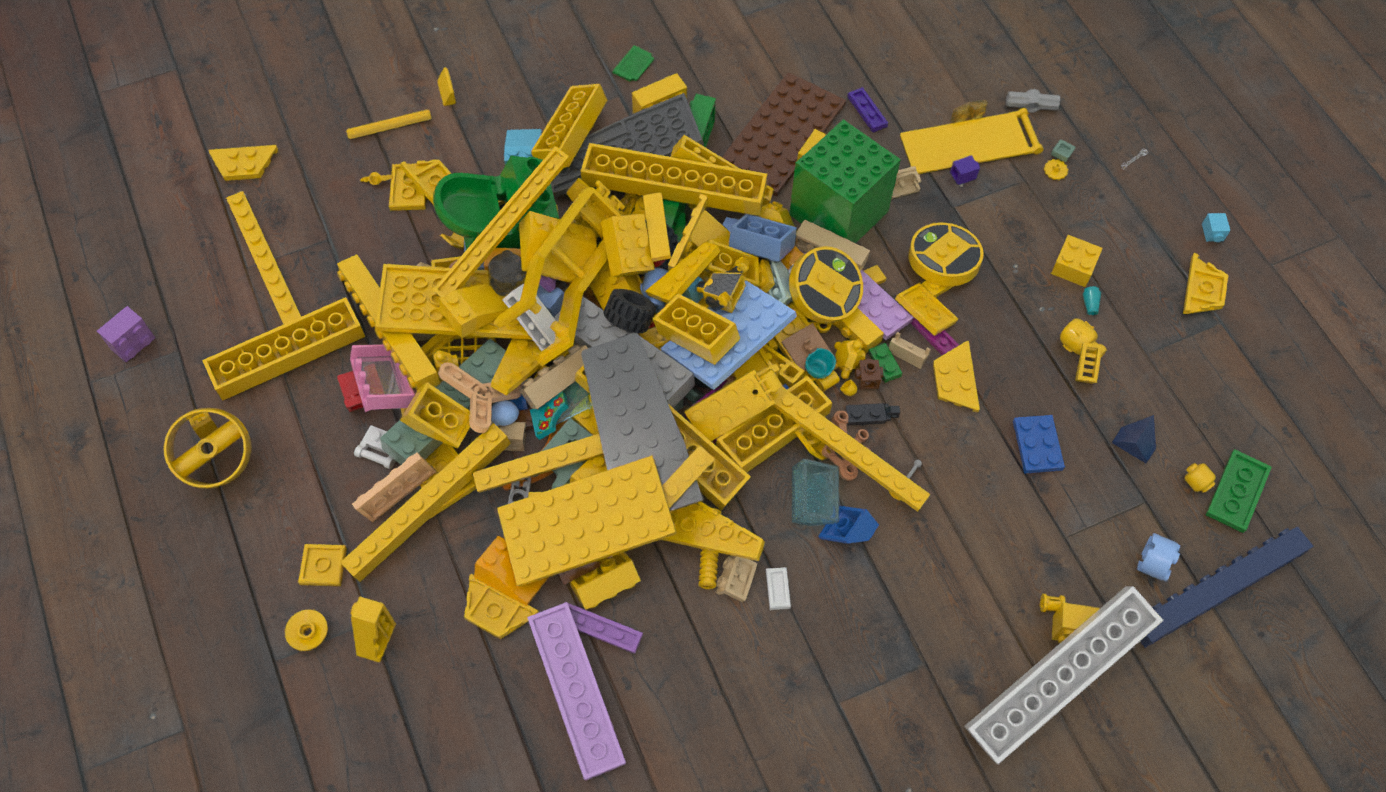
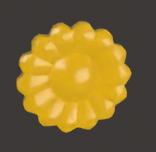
(1056, 169)

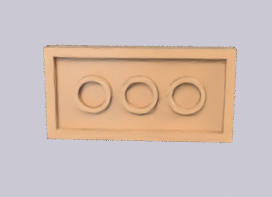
(394, 487)

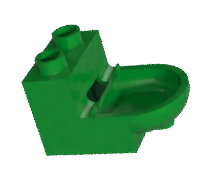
(470, 201)

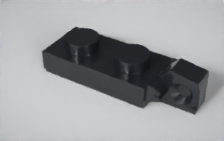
(871, 413)

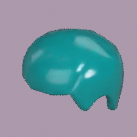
(820, 363)

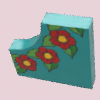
(547, 415)

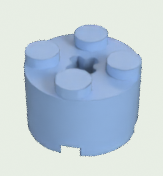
(1158, 557)

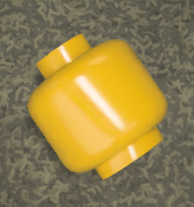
(1200, 477)

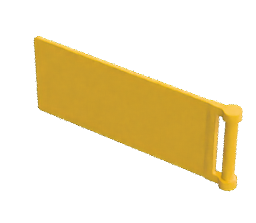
(982, 138)

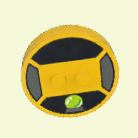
(945, 254)
(826, 285)

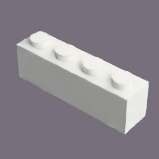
(535, 324)

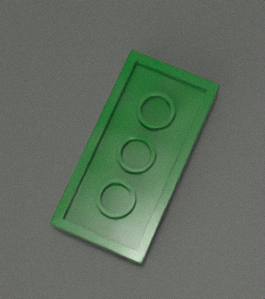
(1238, 491)

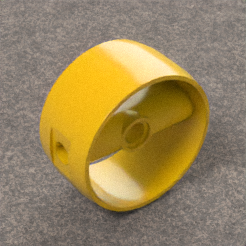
(196, 457)

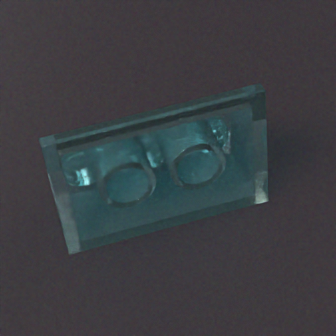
(815, 493)

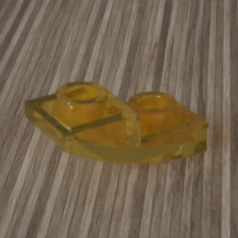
(971, 109)

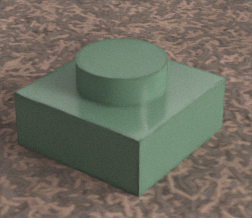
(1063, 150)

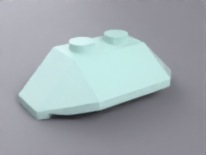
(781, 279)

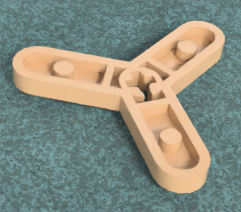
(479, 405)

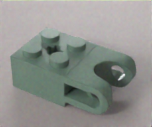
(568, 433)

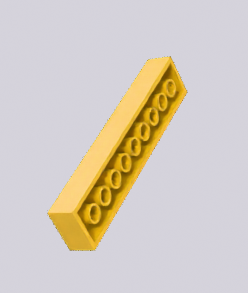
(675, 178)
(722, 478)

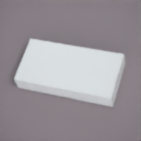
(778, 588)

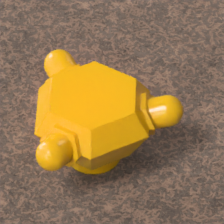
(848, 356)
(440, 357)

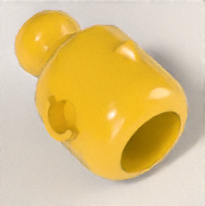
(1078, 332)

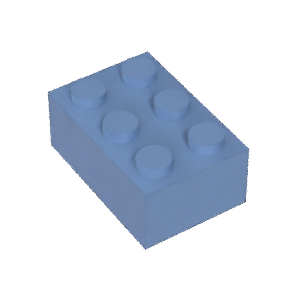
(762, 237)

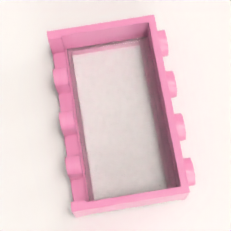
(379, 378)

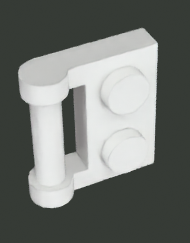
(372, 440)

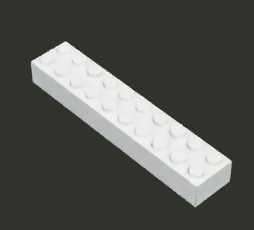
(1063, 673)

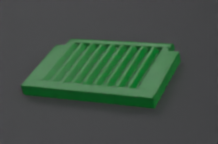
(633, 64)

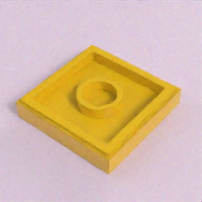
(322, 565)

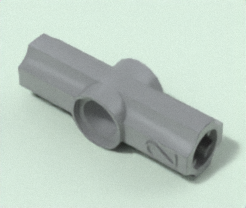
(1032, 100)

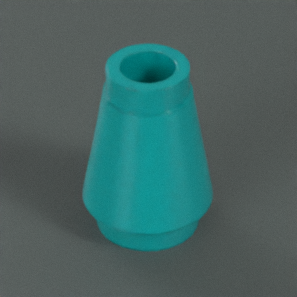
(1092, 300)

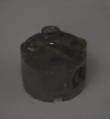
(506, 273)

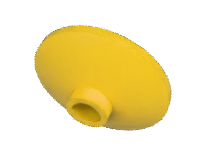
(299, 624)

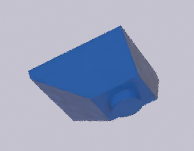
(853, 526)

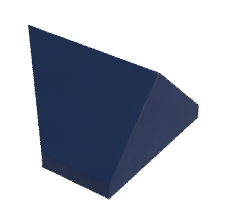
(1138, 438)

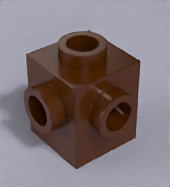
(869, 374)

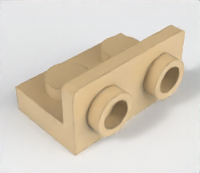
(736, 577)

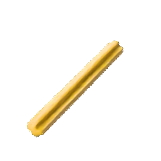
(388, 124)

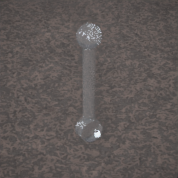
(1143, 152)

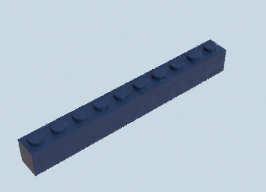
(1227, 582)

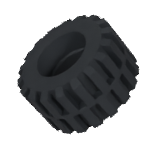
(629, 310)

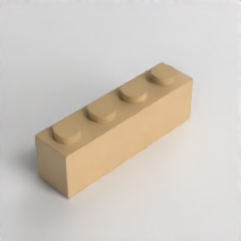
(812, 236)
(553, 379)

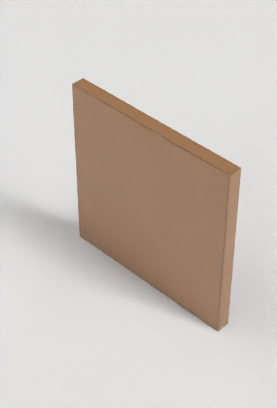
(804, 343)

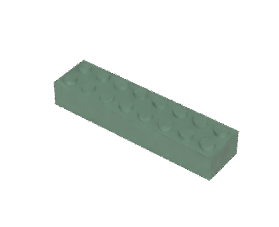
(404, 441)

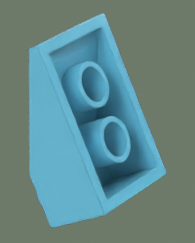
(520, 142)

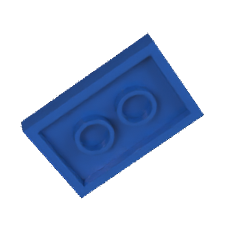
(1038, 444)

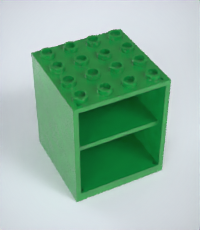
(844, 183)

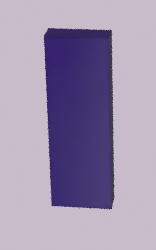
(867, 110)

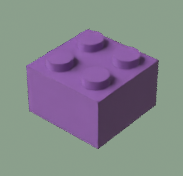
(126, 334)

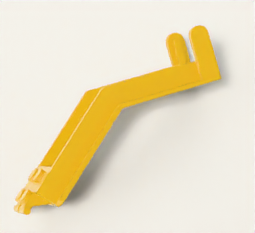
(593, 208)

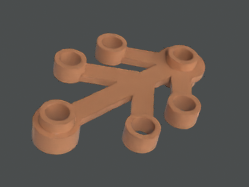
(844, 464)

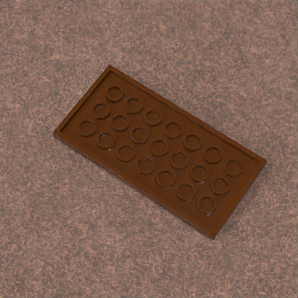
(781, 129)

